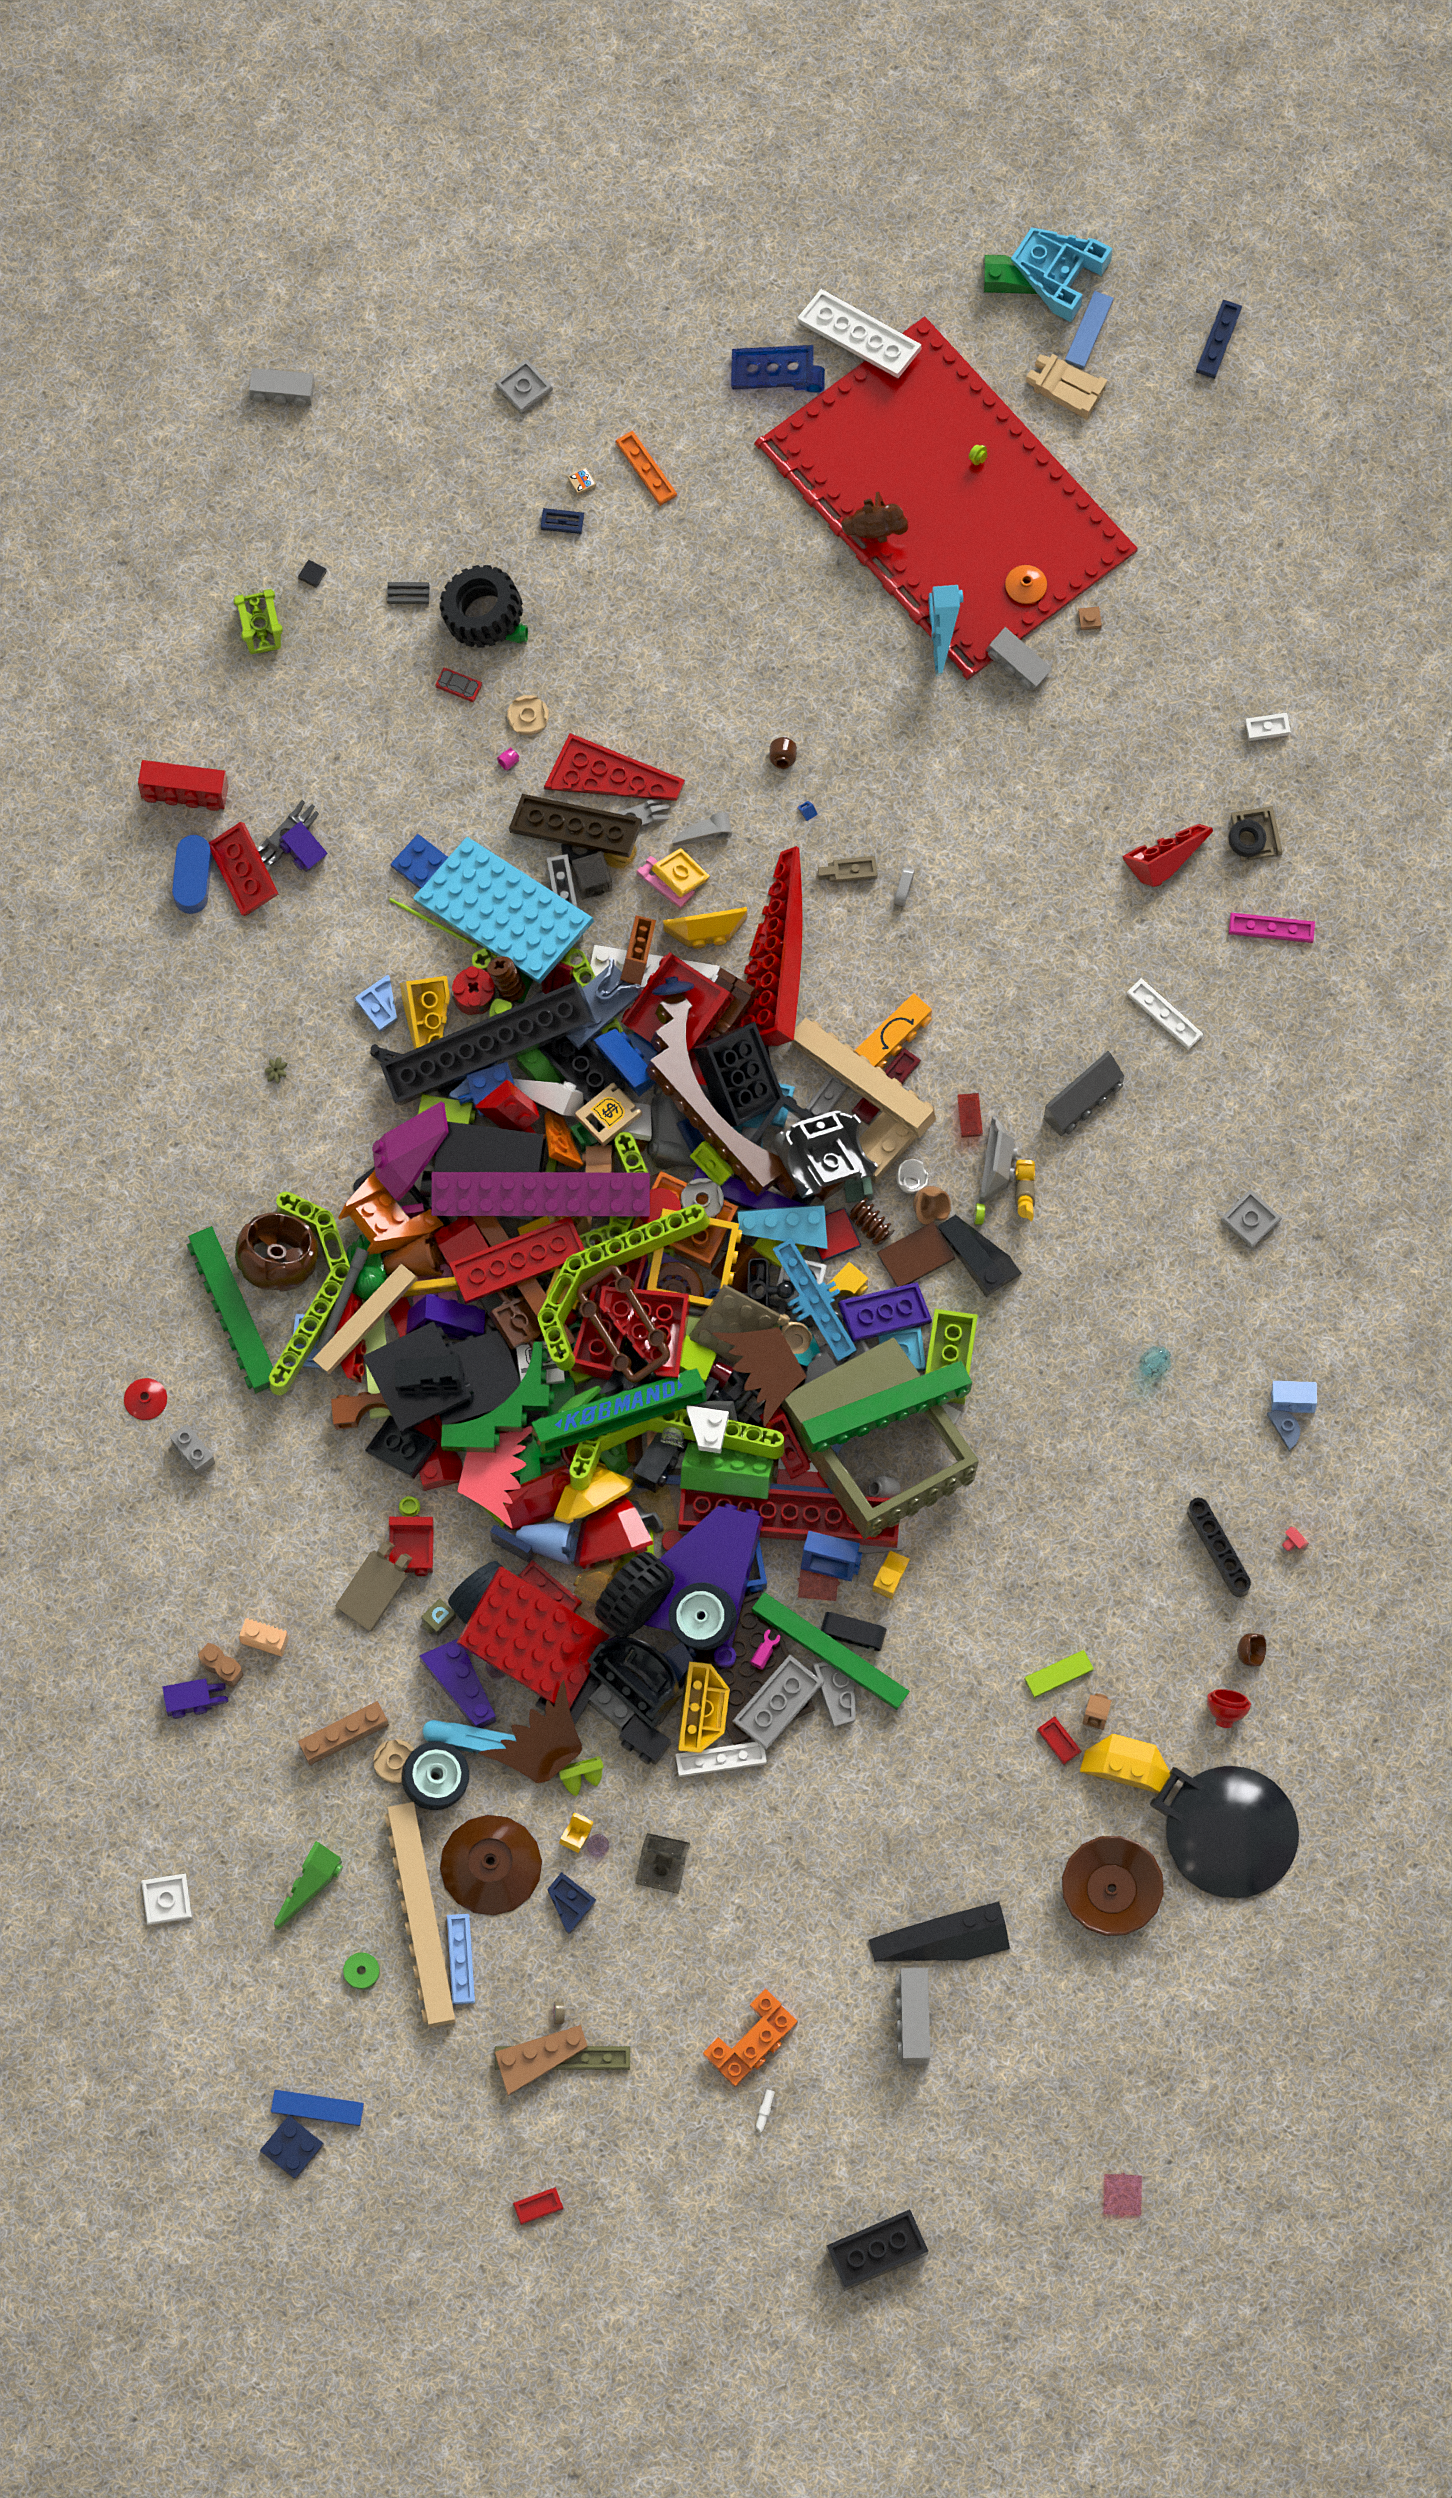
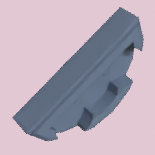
(1286, 1427)

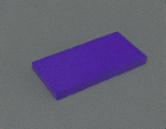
(884, 1312)

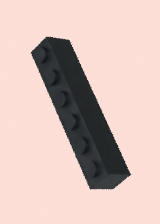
(661, 1457)

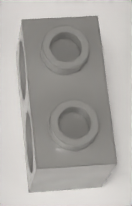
(192, 1449)

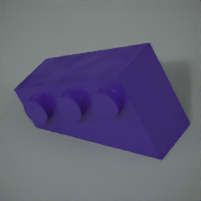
(454, 1318)

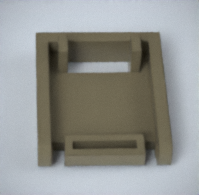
(1268, 825)

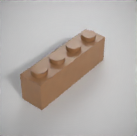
(343, 1733)

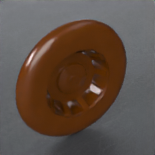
(682, 1270)

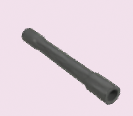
(355, 1267)

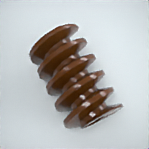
(506, 978)
(870, 1223)

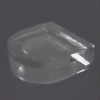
(672, 1436)

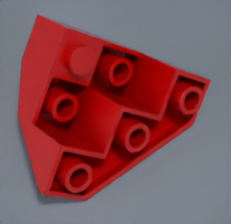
(611, 1533)

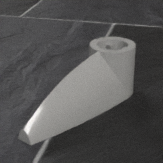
(711, 829)

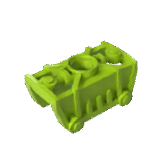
(269, 616)

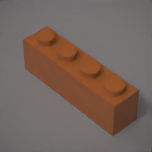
(638, 950)

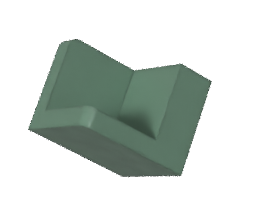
(858, 1190)

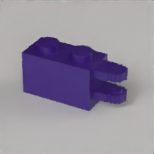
(191, 1697)

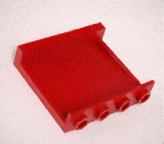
(707, 1001)

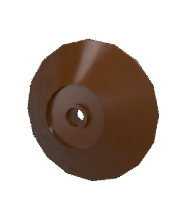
(1115, 1863)
(496, 1886)

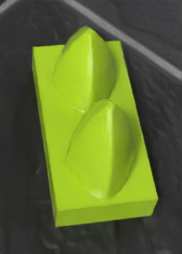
(711, 1163)
(591, 1770)

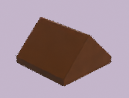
(740, 1269)

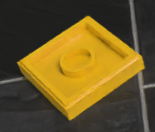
(680, 872)

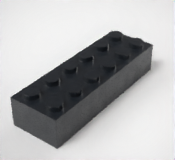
(580, 1067)

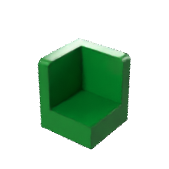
(582, 1136)

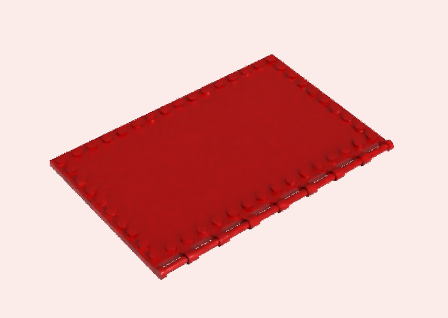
(963, 518)

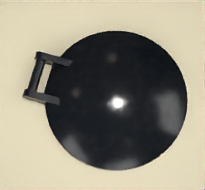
(1229, 1830)

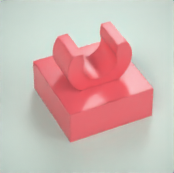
(1295, 1539)

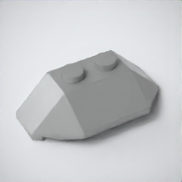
(998, 1161)

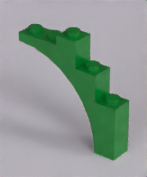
(481, 1433)
(532, 1454)

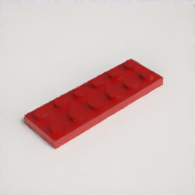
(516, 1260)

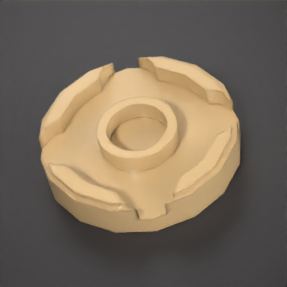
(522, 718)
(390, 1760)

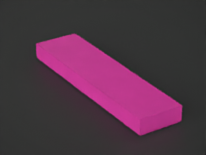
(1271, 927)

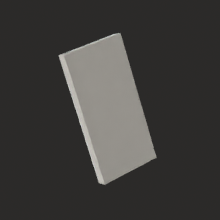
(778, 1702)

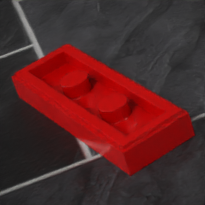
(543, 1581)

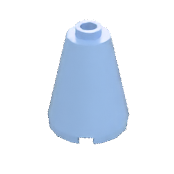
(551, 1540)

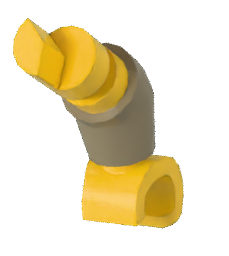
(1025, 1188)

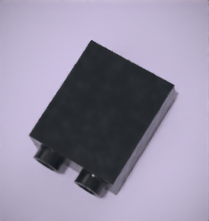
(486, 1150)

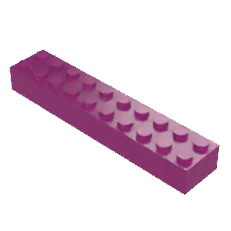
(540, 1194)

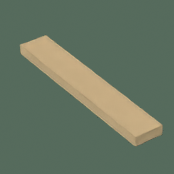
(365, 1319)

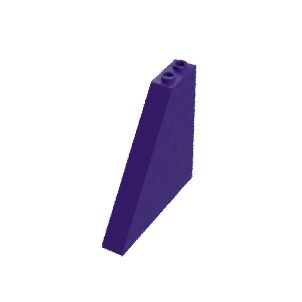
(716, 1553)

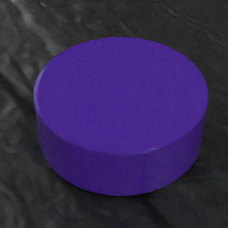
(724, 1656)

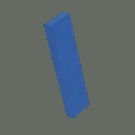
(317, 2107)

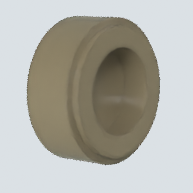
(559, 2013)

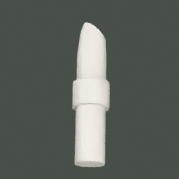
(764, 2110)

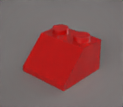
(509, 1107)
(460, 1239)

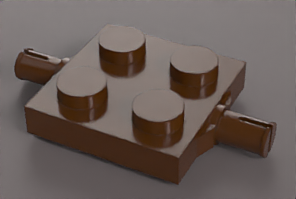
(516, 1321)

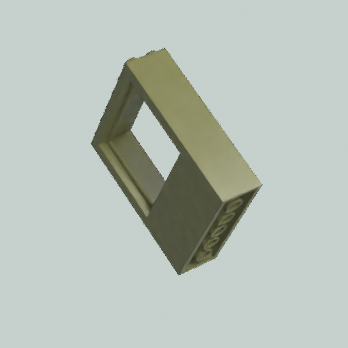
(854, 1380)

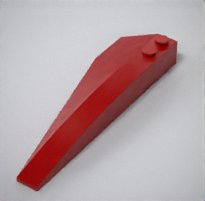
(778, 955)

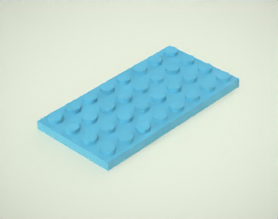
(503, 909)

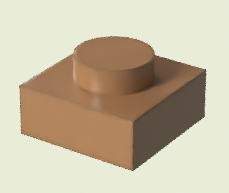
(1089, 618)

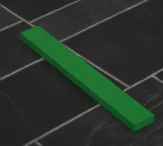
(830, 1651)

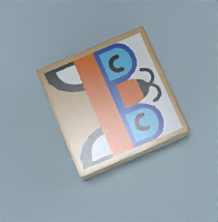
(581, 481)

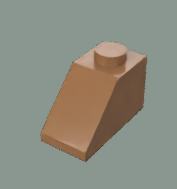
(1097, 1711)

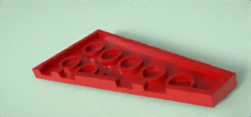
(599, 770)

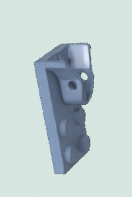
(607, 999)

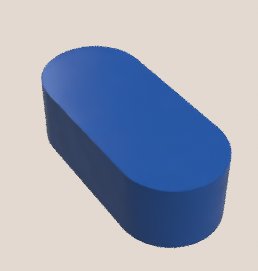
(192, 874)

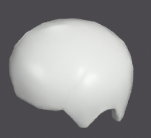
(911, 1169)

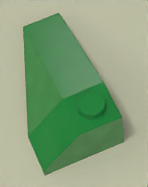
(1004, 276)

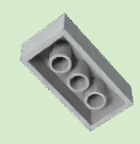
(914, 2016)

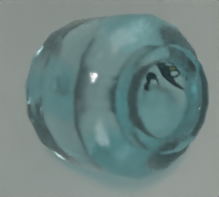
(1155, 1361)

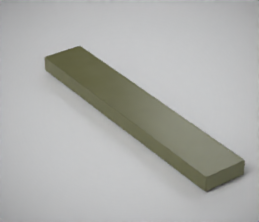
(593, 2059)

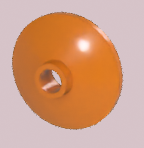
(1023, 592)

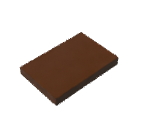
(916, 1255)

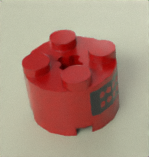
(471, 980)

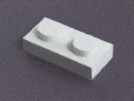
(1267, 726)

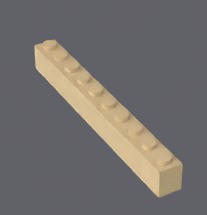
(421, 1915)

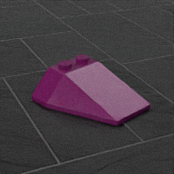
(408, 1149)

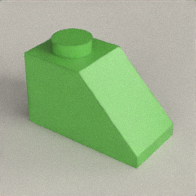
(537, 1067)

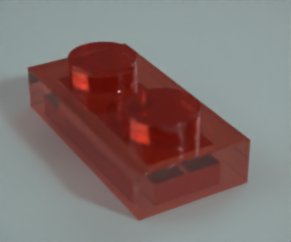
(969, 1115)

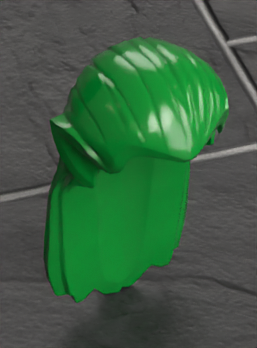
(373, 1272)

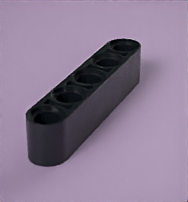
(1218, 1536)

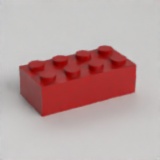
(183, 785)

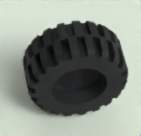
(472, 585)
(634, 1594)

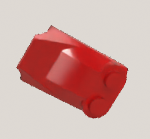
(537, 1498)

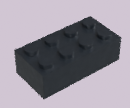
(877, 2250)

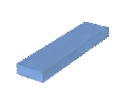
(1089, 330)

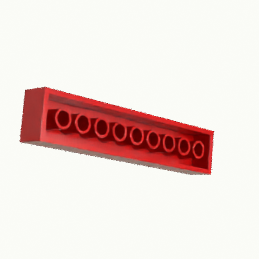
(787, 1515)

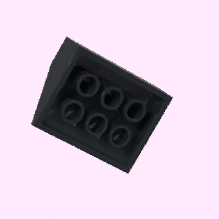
(738, 1074)

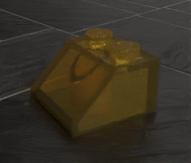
(595, 1580)

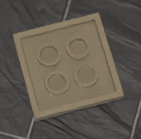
(731, 1314)

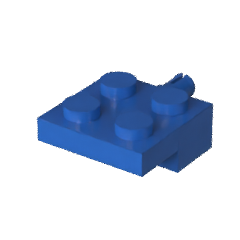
(485, 1082)

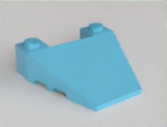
(1054, 262)
(943, 612)

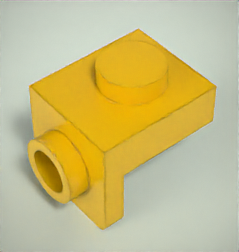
(576, 1832)

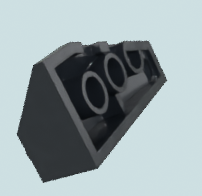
(983, 1260)

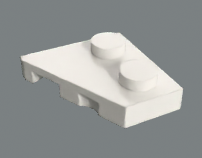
(708, 1427)

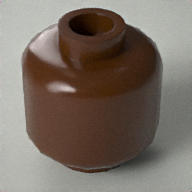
(782, 752)

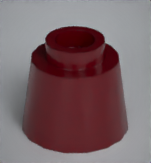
(720, 1372)

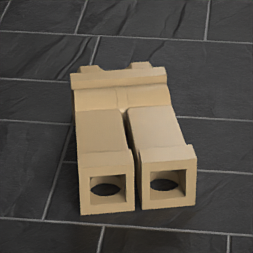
(1066, 385)

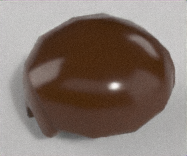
(1256, 1645)

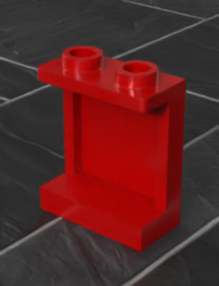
(415, 1539)

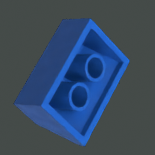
(625, 1060)

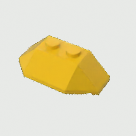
(706, 928)
(603, 1489)
(702, 1708)
(1127, 1763)

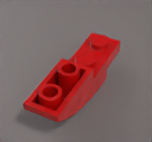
(353, 1362)

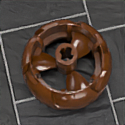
(272, 1271)

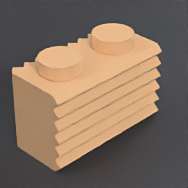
(263, 1637)

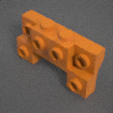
(756, 2044)

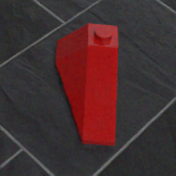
(1163, 860)
(442, 1466)

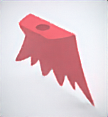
(488, 1474)

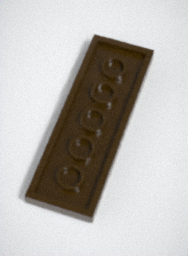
(575, 825)

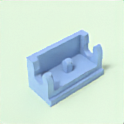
(1294, 1396)

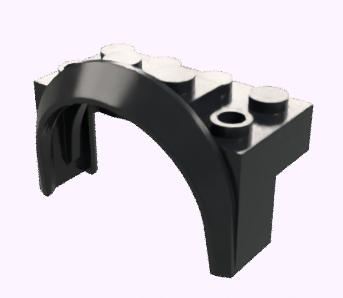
(610, 1667)

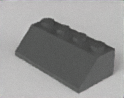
(1084, 1094)

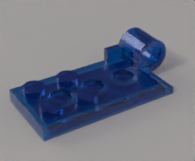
(804, 377)

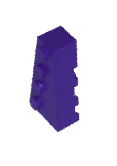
(457, 1677)

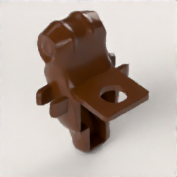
(876, 520)

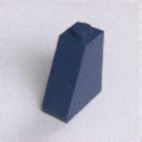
(679, 1658)

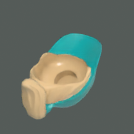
(799, 1339)

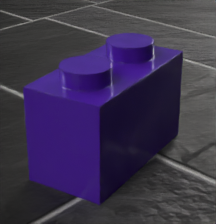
(302, 847)

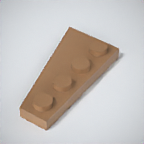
(531, 2059)

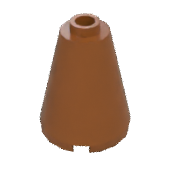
(420, 1257)

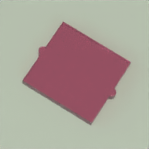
(1122, 2194)

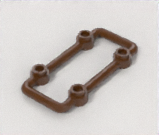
(655, 1337)

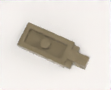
(849, 870)

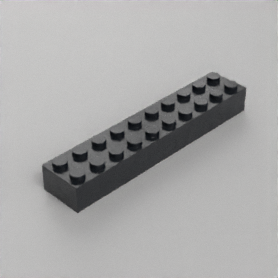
(488, 1043)

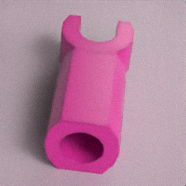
(764, 1651)

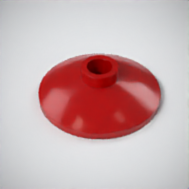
(147, 1408)

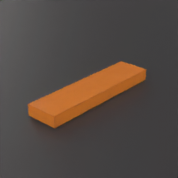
(646, 468)

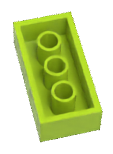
(951, 1342)

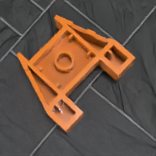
(384, 1220)

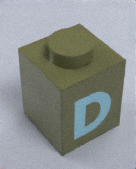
(438, 1617)

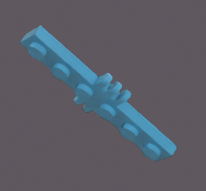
(814, 1300)

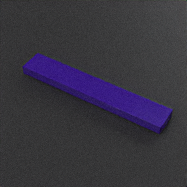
(737, 1192)

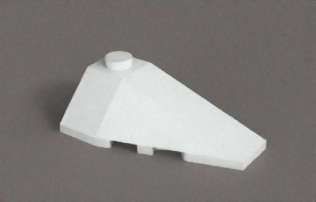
(556, 1096)

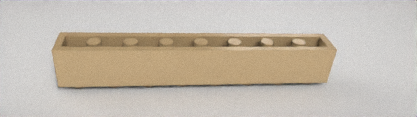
(863, 1077)

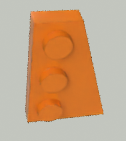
(560, 1142)

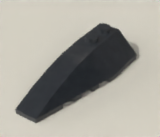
(945, 1938)

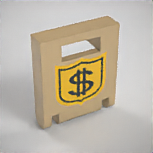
(612, 1110)

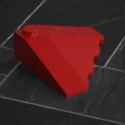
(668, 1313)

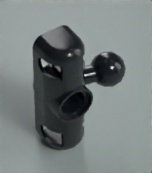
(783, 1290)

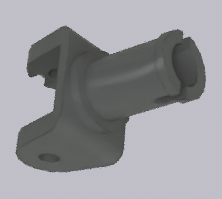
(649, 1520)

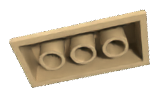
(885, 1143)

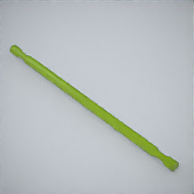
(433, 922)

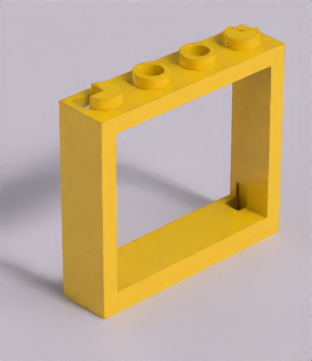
(731, 1258)

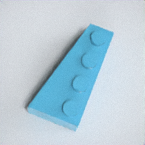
(801, 1223)

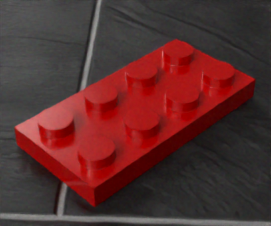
(243, 869)

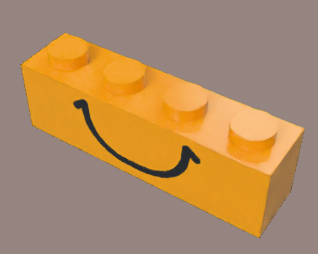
(895, 1031)

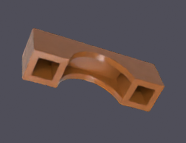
(349, 1410)

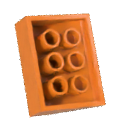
(704, 1245)

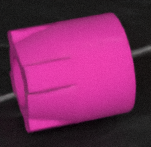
(508, 759)

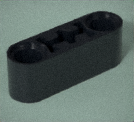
(853, 1631)

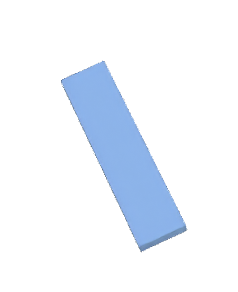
(460, 1959)

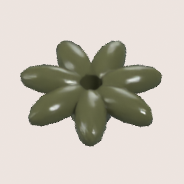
(276, 1070)

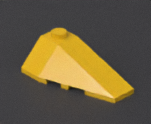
(425, 1008)

